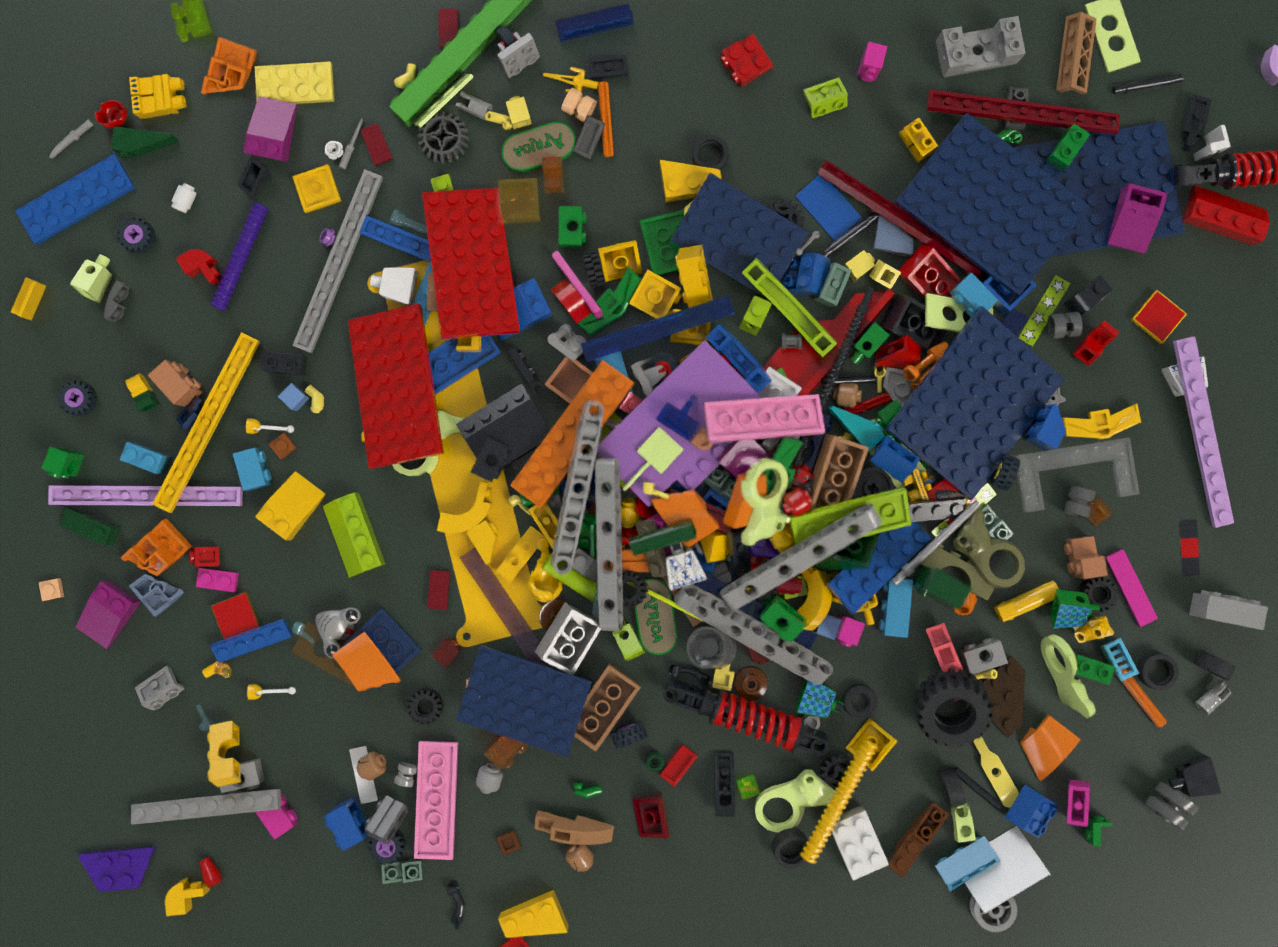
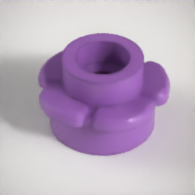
(327, 237)

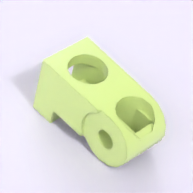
(963, 823)

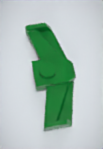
(612, 303)
(783, 455)

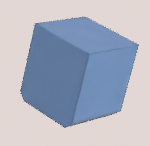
(294, 397)
(828, 627)

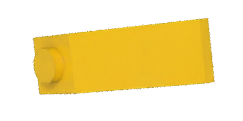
(546, 521)

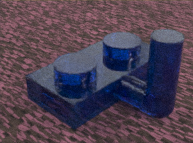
(678, 420)

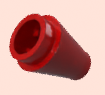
(210, 873)

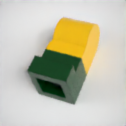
(142, 393)

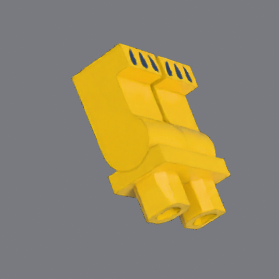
(156, 95)

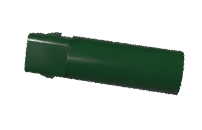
(667, 536)

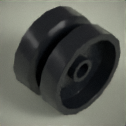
(872, 477)

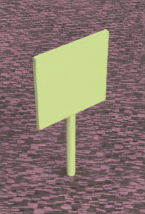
(658, 451)

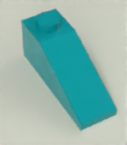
(862, 430)

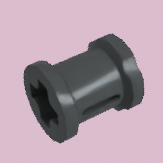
(791, 341)

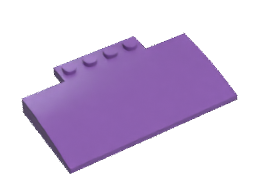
(700, 374)

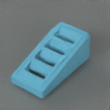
(1125, 656)

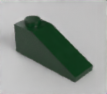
(136, 142)
(89, 527)

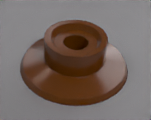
(547, 611)
(749, 674)

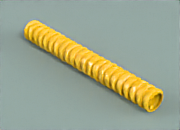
(839, 800)

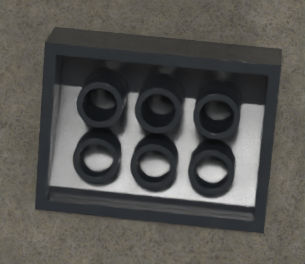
(508, 419)

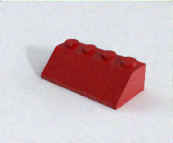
(1226, 216)

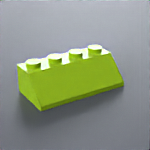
(354, 534)

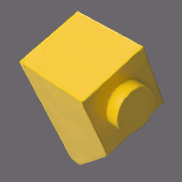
(484, 539)

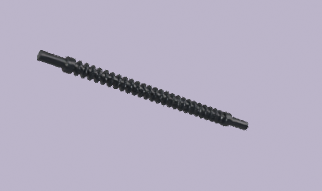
(852, 331)

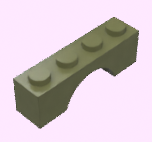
(940, 558)

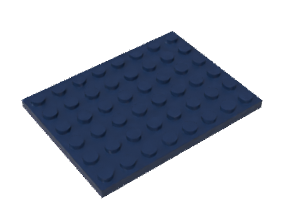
(1100, 172)
(992, 204)
(975, 403)

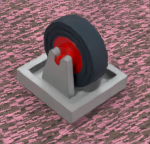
(515, 51)
(654, 370)

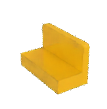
(28, 299)

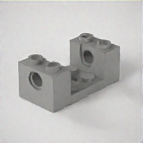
(999, 47)

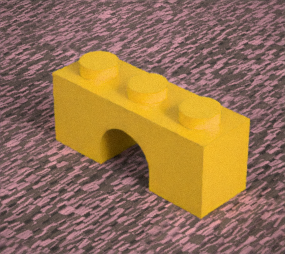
(221, 738)

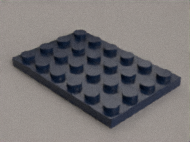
(738, 231)
(524, 700)

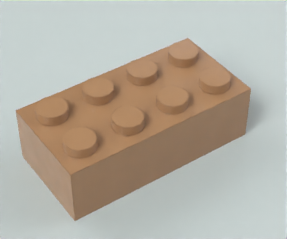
(836, 471)
(605, 705)

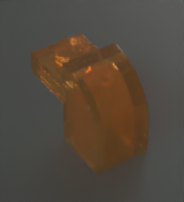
(553, 174)

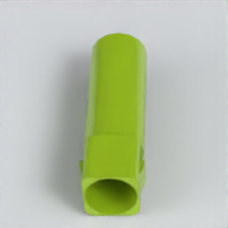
(572, 579)

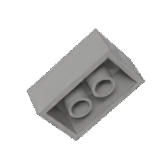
(1228, 609)
(568, 639)

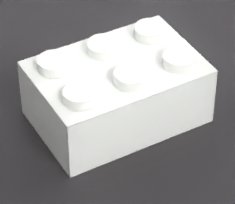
(858, 843)

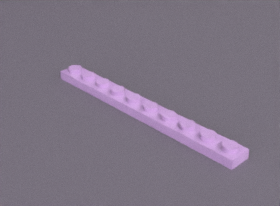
(1203, 431)
(142, 495)

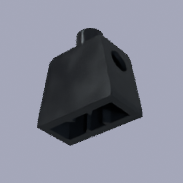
(1196, 777)

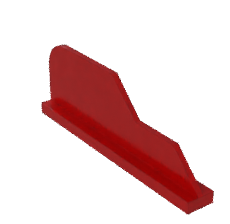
(806, 365)

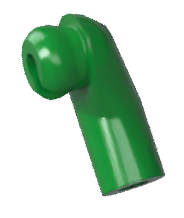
(1010, 135)
(586, 792)

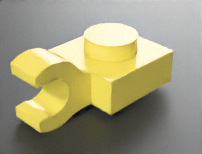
(723, 678)

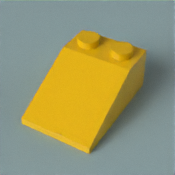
(290, 506)

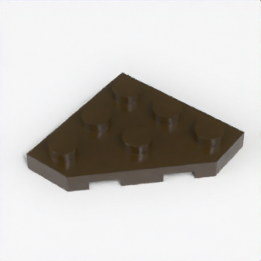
(1007, 696)

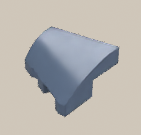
(892, 238)
(155, 594)

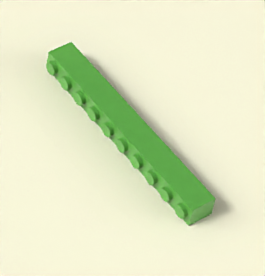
(454, 58)

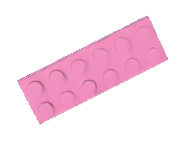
(763, 418)
(436, 800)

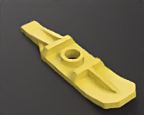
(1001, 781)

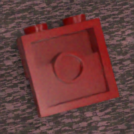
(745, 60)

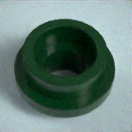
(654, 767)

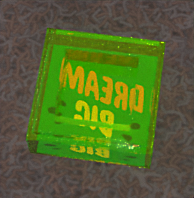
(748, 787)

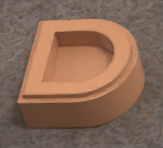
(700, 439)

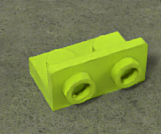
(826, 97)

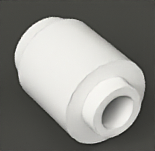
(183, 197)

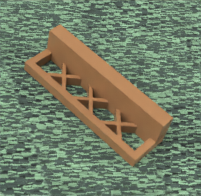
(1072, 52)

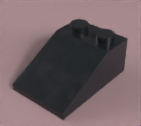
(907, 317)

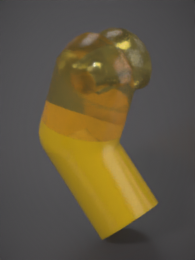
(219, 668)

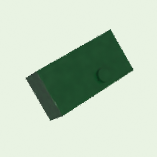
(940, 587)

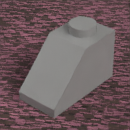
(585, 564)

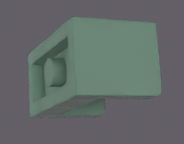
(833, 285)

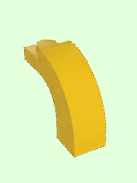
(478, 513)
(818, 600)

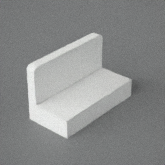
(1216, 142)

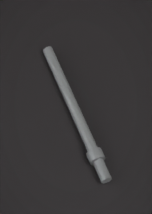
(908, 569)

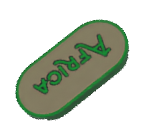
(527, 149)
(656, 620)

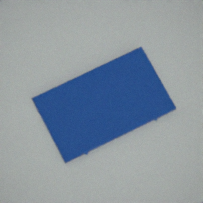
(828, 207)

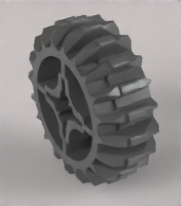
(442, 121)

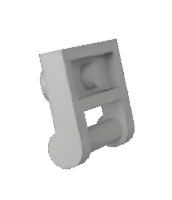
(572, 346)

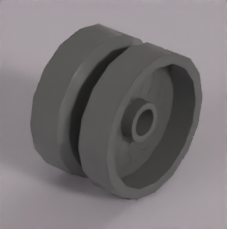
(1171, 806)

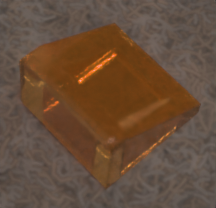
(1099, 512)

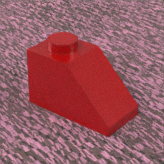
(898, 353)

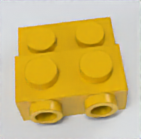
(655, 295)

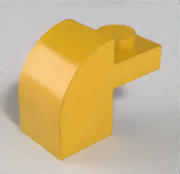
(178, 898)

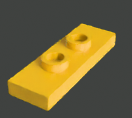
(519, 554)

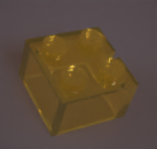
(520, 200)

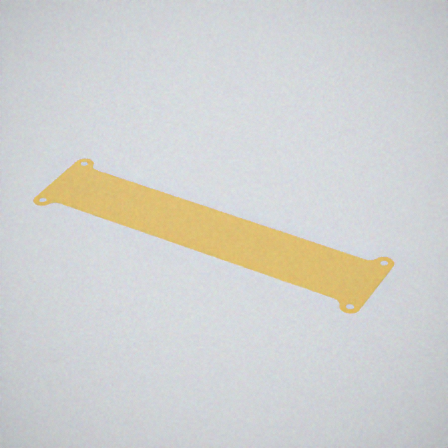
(456, 494)

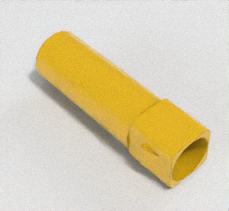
(1026, 602)

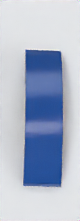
(739, 357)

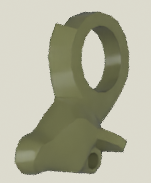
(978, 546)

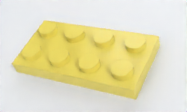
(296, 82)

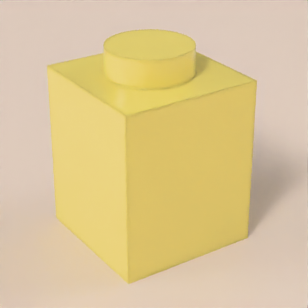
(518, 112)
(860, 265)
(884, 274)

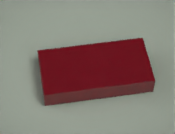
(447, 26)
(376, 144)
(438, 589)

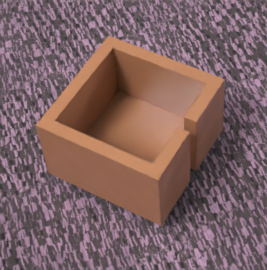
(568, 379)
(176, 383)

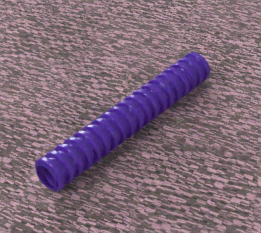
(239, 256)

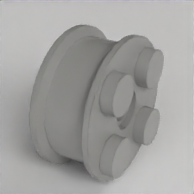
(996, 919)

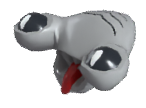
(336, 626)

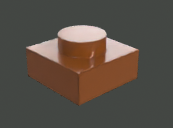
(283, 446)

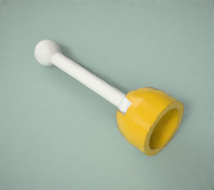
(253, 426)
(255, 691)

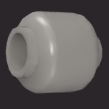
(489, 778)

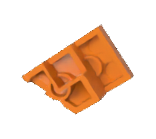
(228, 67)
(685, 507)
(158, 548)
(365, 664)
(1048, 746)

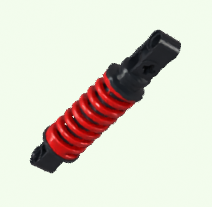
(1231, 170)
(747, 716)

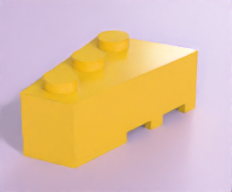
(683, 180)
(693, 275)
(534, 917)

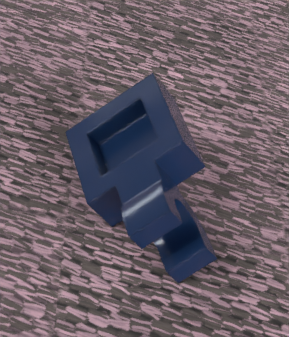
(190, 414)

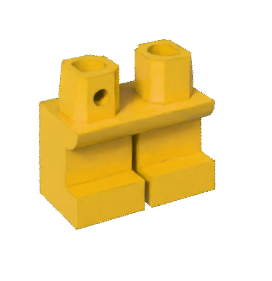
(923, 142)

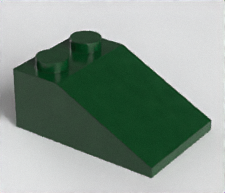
(853, 556)

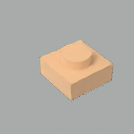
(51, 589)

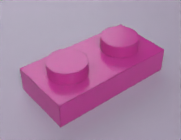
(217, 579)

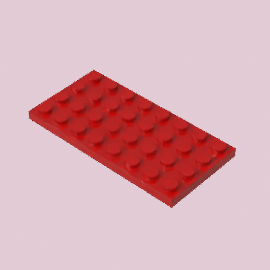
(470, 263)
(395, 386)

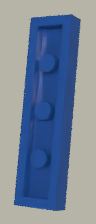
(395, 238)
(251, 640)

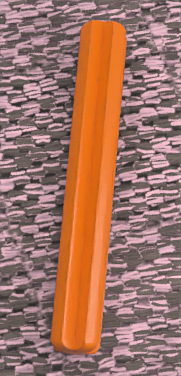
(606, 118)
(1143, 700)

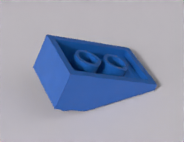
(530, 306)

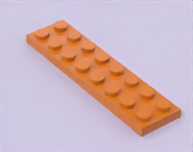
(552, 458)

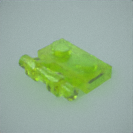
(196, 16)

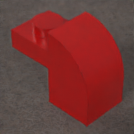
(198, 261)
(571, 301)
(1094, 342)

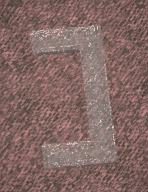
(1116, 450)

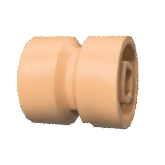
(577, 104)

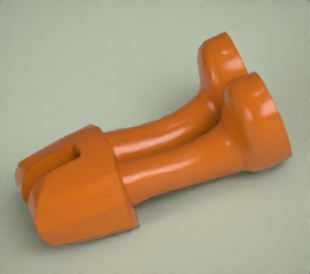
(912, 373)

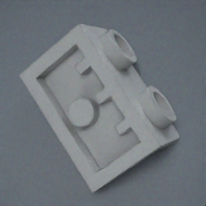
(158, 689)

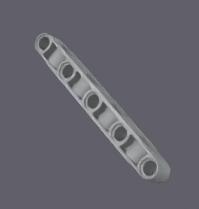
(579, 472)
(609, 544)
(801, 556)
(753, 634)

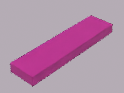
(577, 284)
(1131, 588)

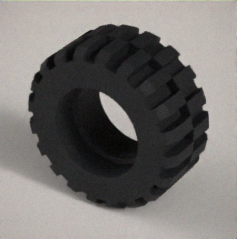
(955, 729)

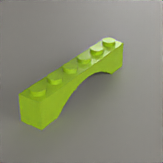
(789, 306)

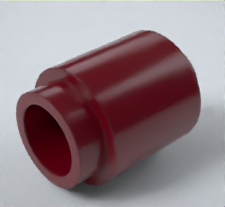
(791, 586)

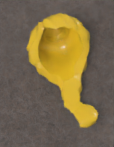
(541, 584)

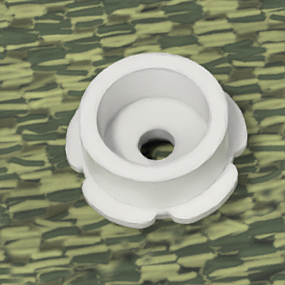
(333, 145)

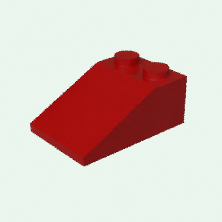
(929, 273)

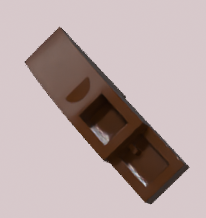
(915, 838)

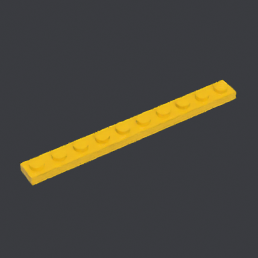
(206, 423)

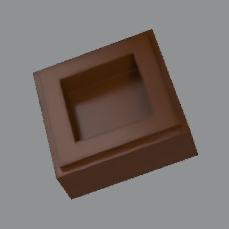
(509, 842)

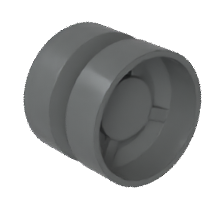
(711, 648)

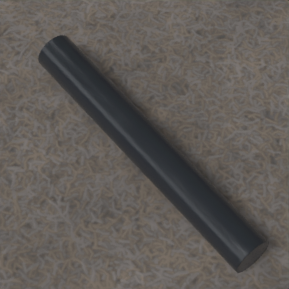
(855, 379)
(978, 789)

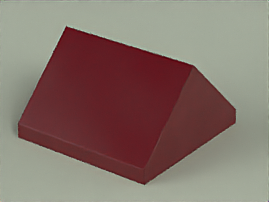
(651, 816)

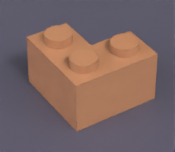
(1083, 558)

